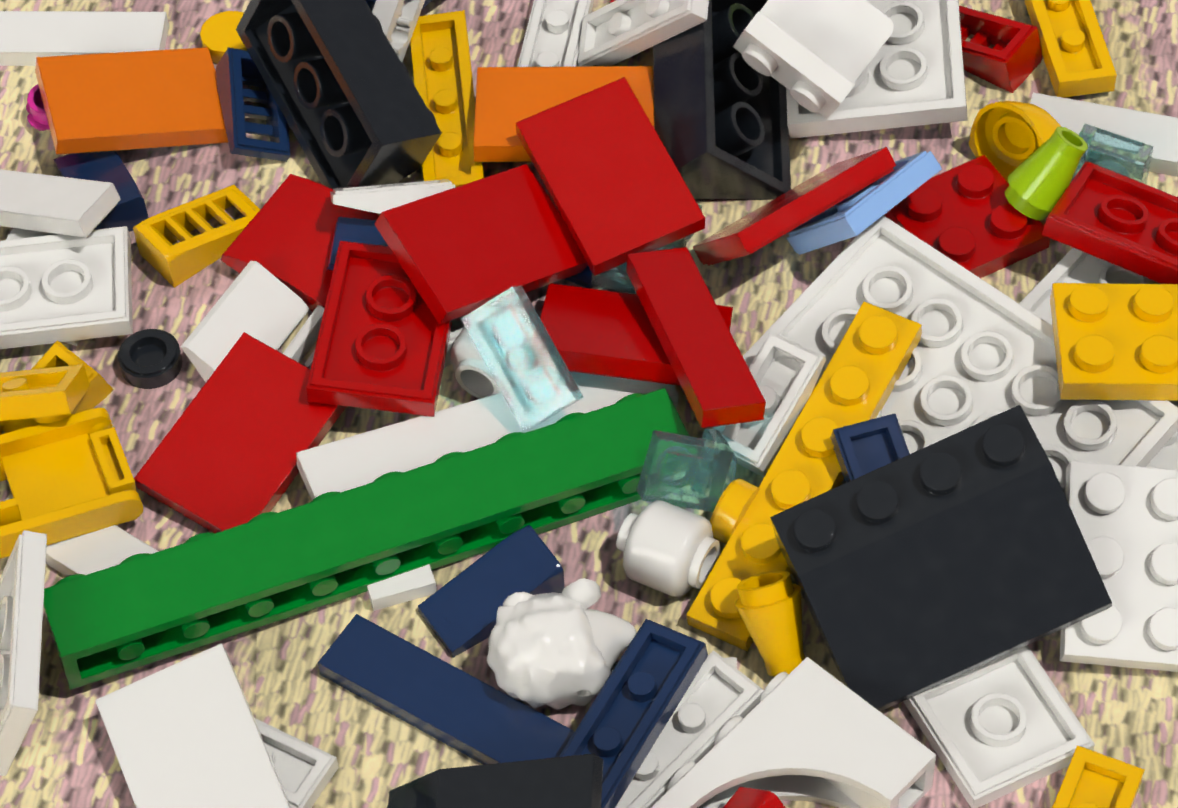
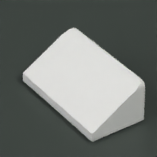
(252, 305)

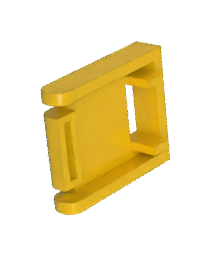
(65, 479)

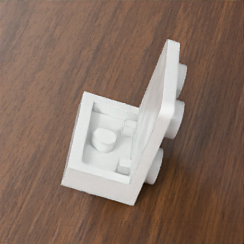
(815, 47)

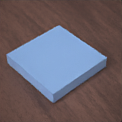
(866, 206)

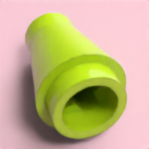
(1045, 174)

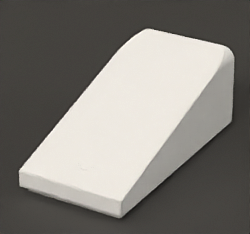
(387, 196)
(786, 380)

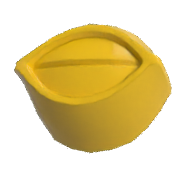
(1010, 133)

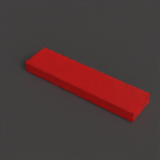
(695, 338)

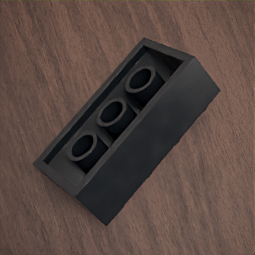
(340, 89)
(719, 113)

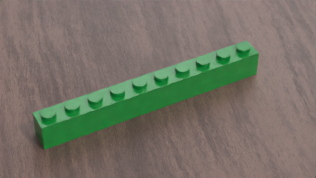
(351, 539)

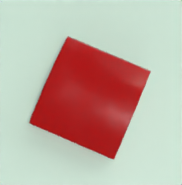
(294, 238)

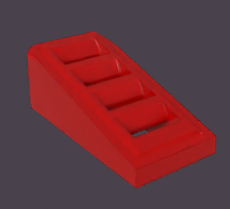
(1015, 49)

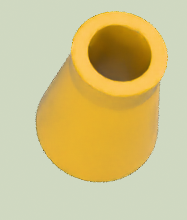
(773, 617)

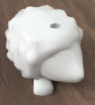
(555, 646)

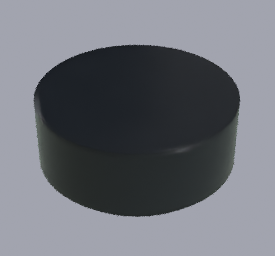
(150, 358)

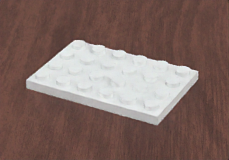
(973, 354)

